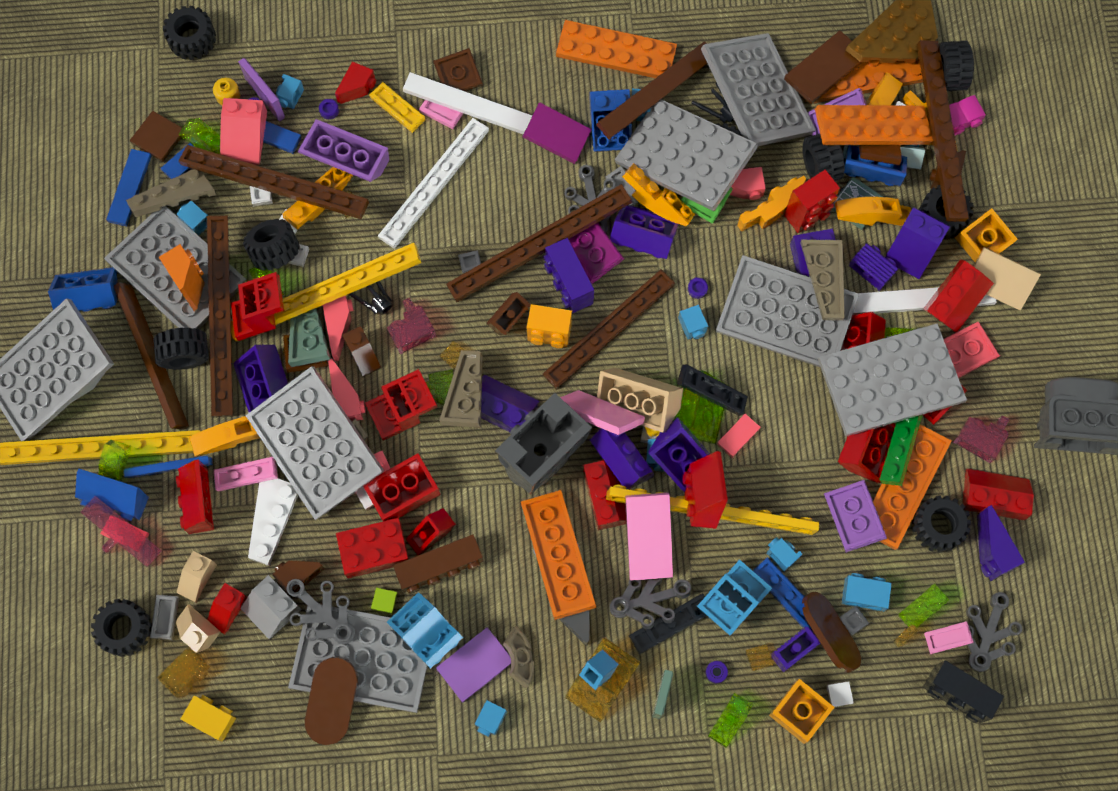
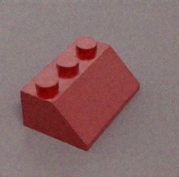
(958, 295)
(864, 329)
(867, 451)
(598, 481)
(402, 488)
(705, 491)
(1007, 494)
(195, 498)

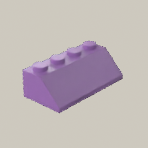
(345, 151)

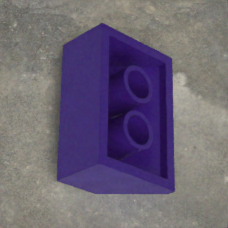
(643, 231)
(260, 374)
(504, 404)
(676, 450)
(622, 458)

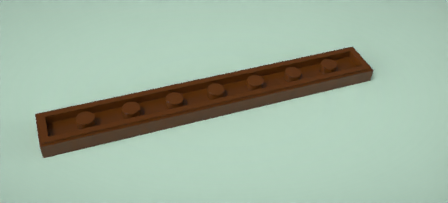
(652, 93)
(608, 329)
(145, 343)

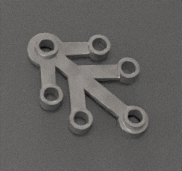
(587, 179)
(647, 601)
(323, 614)
(989, 635)

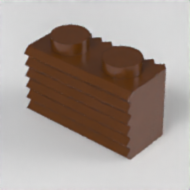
(508, 314)

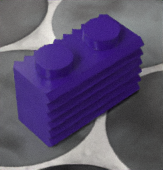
(873, 266)
(795, 648)

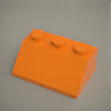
(185, 273)

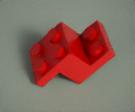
(257, 306)
(401, 404)

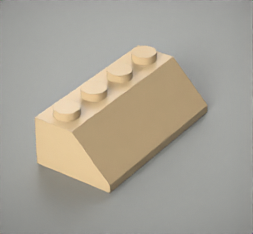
(642, 395)

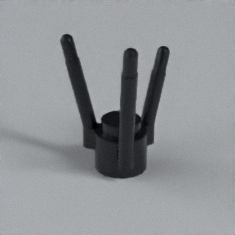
(726, 114)
(380, 303)

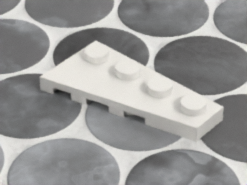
(271, 515)

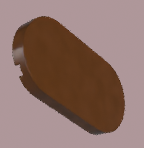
(831, 632)
(331, 700)

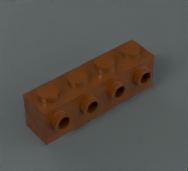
(438, 563)

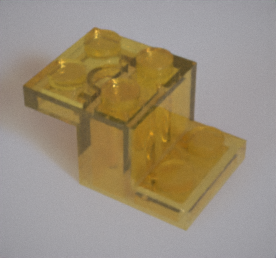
(599, 701)

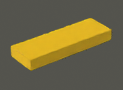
(397, 107)

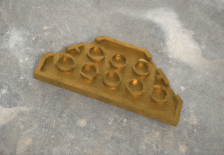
(896, 33)

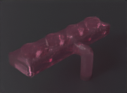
(120, 532)

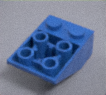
(600, 106)

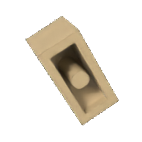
(195, 576)
(195, 629)

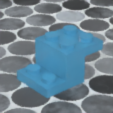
(734, 597)
(424, 630)

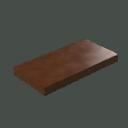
(822, 68)

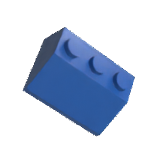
(873, 170)
(85, 289)
(120, 497)

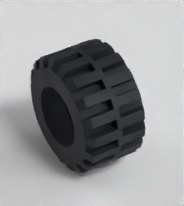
(184, 20)
(957, 64)
(822, 157)
(935, 199)
(271, 244)
(181, 348)
(955, 515)
(106, 619)

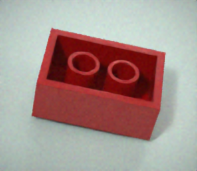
(811, 201)
(372, 547)

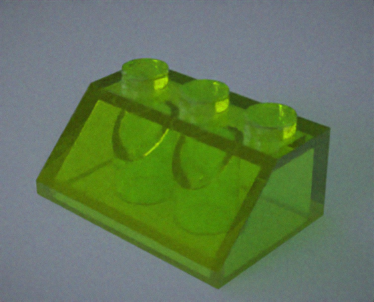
(700, 415)

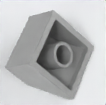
(269, 607)

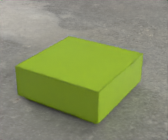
(384, 600)

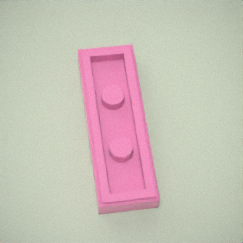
(245, 474)

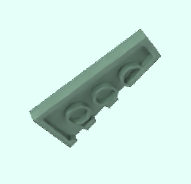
(307, 340)

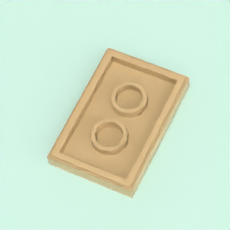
(1010, 279)

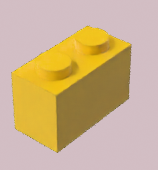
(208, 718)

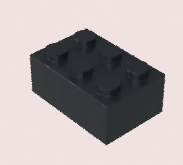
(963, 692)

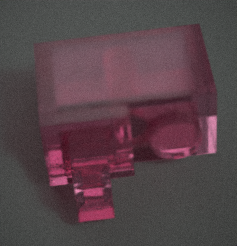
(411, 330)
(982, 439)

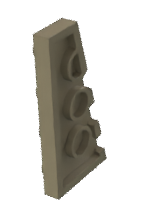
(184, 187)
(825, 269)
(465, 392)

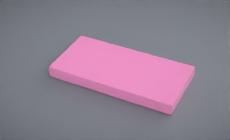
(603, 413)
(649, 536)

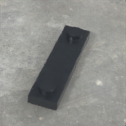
(712, 390)
(684, 617)

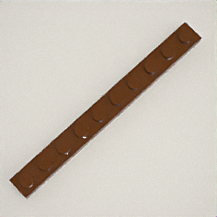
(942, 131)
(274, 182)
(535, 244)
(220, 316)

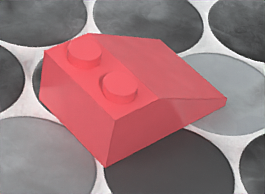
(243, 129)

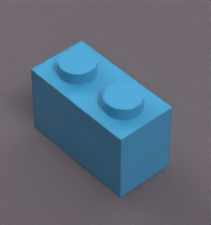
(866, 593)

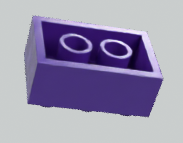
(568, 276)

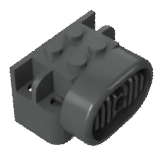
(1079, 416)
(549, 429)

